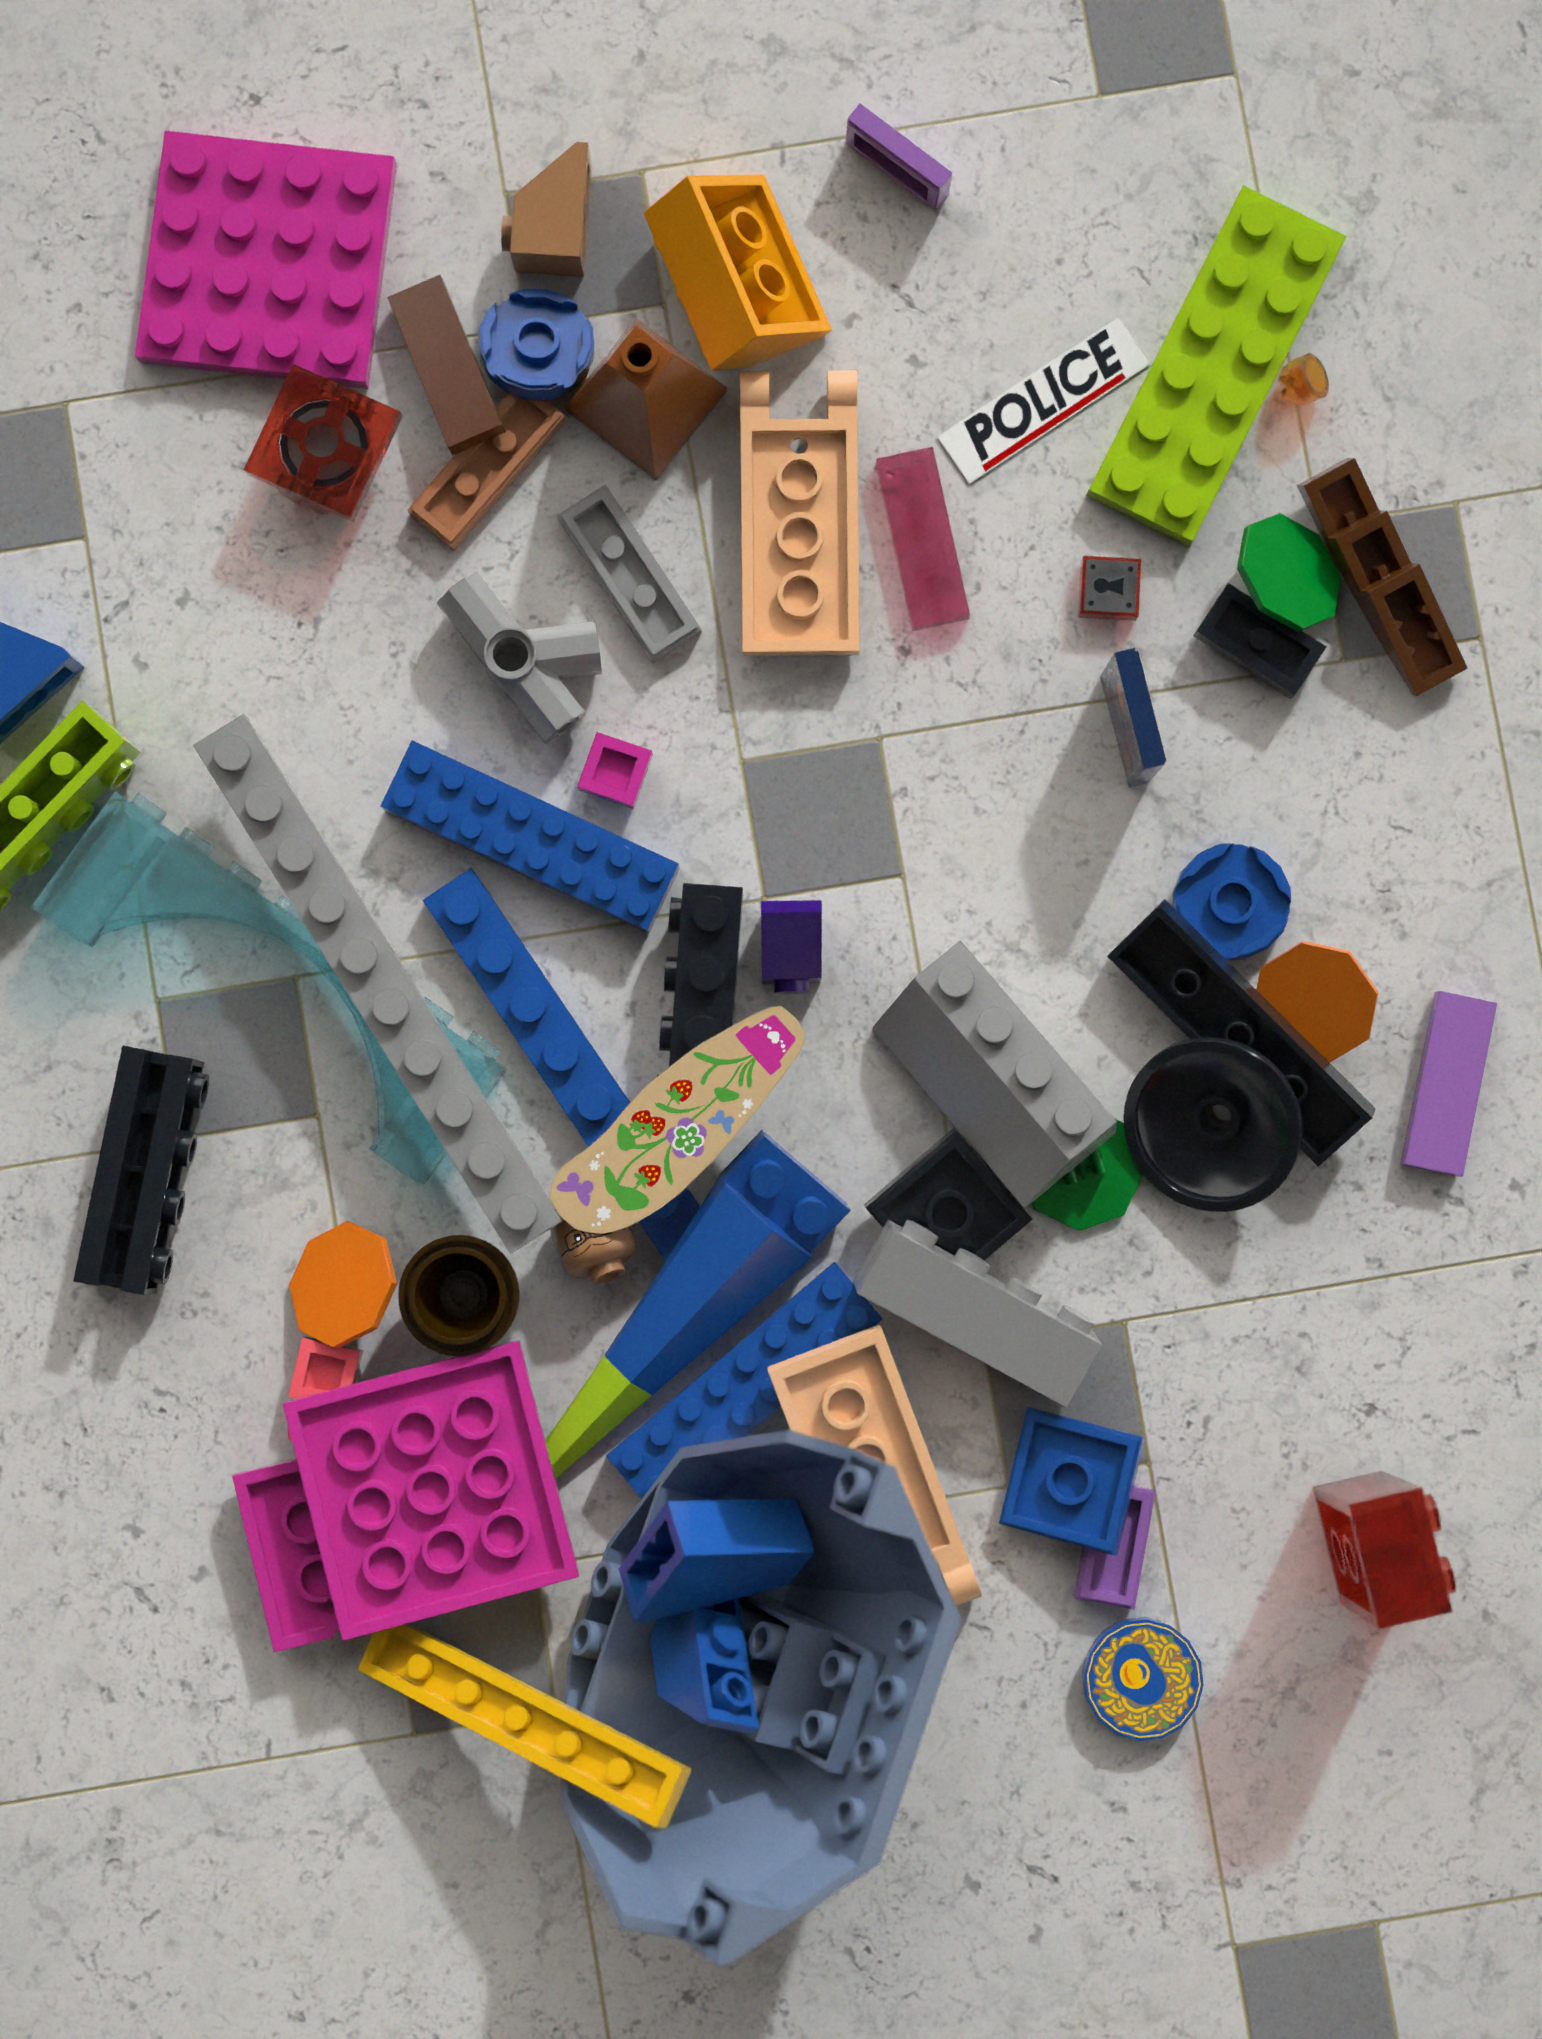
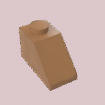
(552, 217)

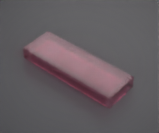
(922, 539)

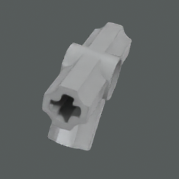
(551, 653)

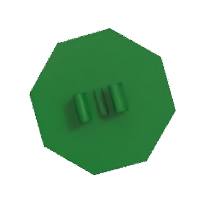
(1288, 572)
(1095, 1188)

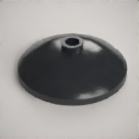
(1191, 1150)

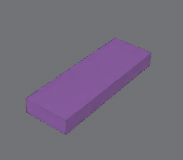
(1448, 1083)

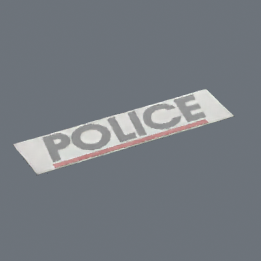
(1043, 400)

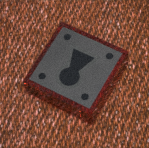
(1109, 588)

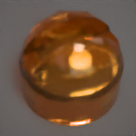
(1304, 380)

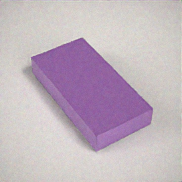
(898, 157)
(1117, 1578)

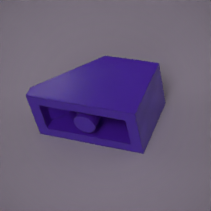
(791, 944)

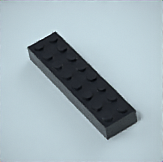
(1214, 1000)

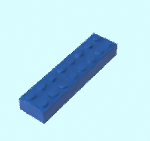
(530, 836)
(737, 1388)

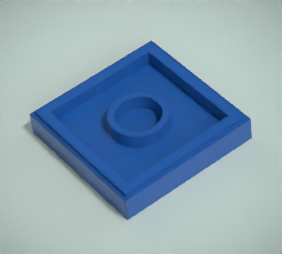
(1072, 1480)

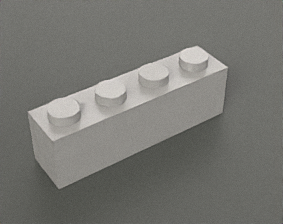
(978, 1312)

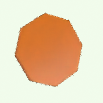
(1321, 996)
(342, 1284)

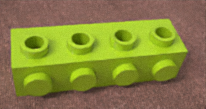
(56, 790)

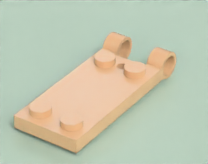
(799, 524)
(857, 1400)

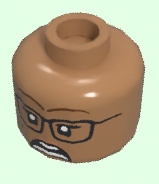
(593, 1254)

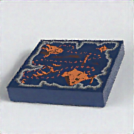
(1133, 717)

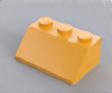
(736, 269)

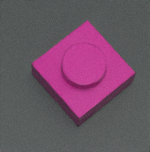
(615, 770)

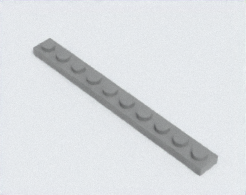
(378, 983)

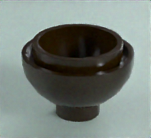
(428, 1302)

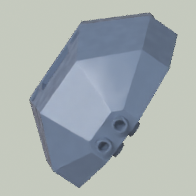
(839, 1691)

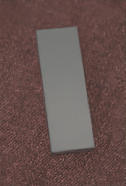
(629, 574)

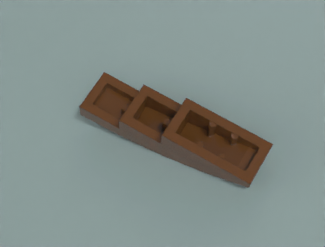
(1381, 577)

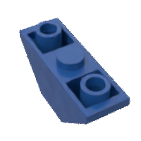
(705, 1666)

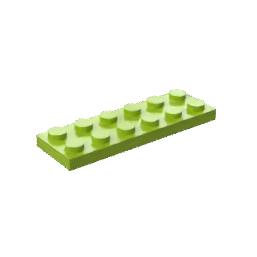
(1216, 366)

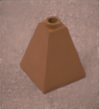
(646, 398)

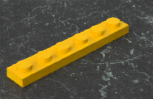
(527, 1722)

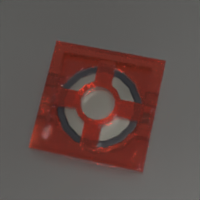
(323, 443)

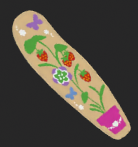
(677, 1125)

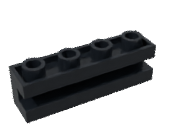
(141, 1171)

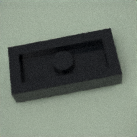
(1259, 642)

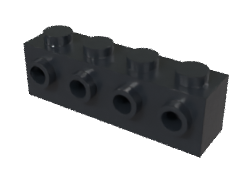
(704, 967)

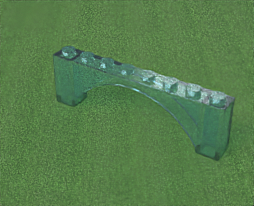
(141, 872)

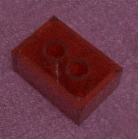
(1385, 1549)

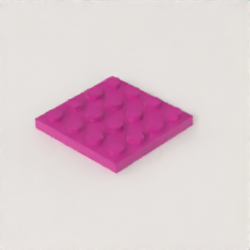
(266, 258)
(431, 1490)

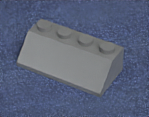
(994, 1075)

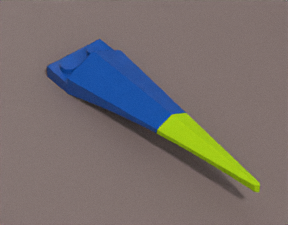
(733, 1254)

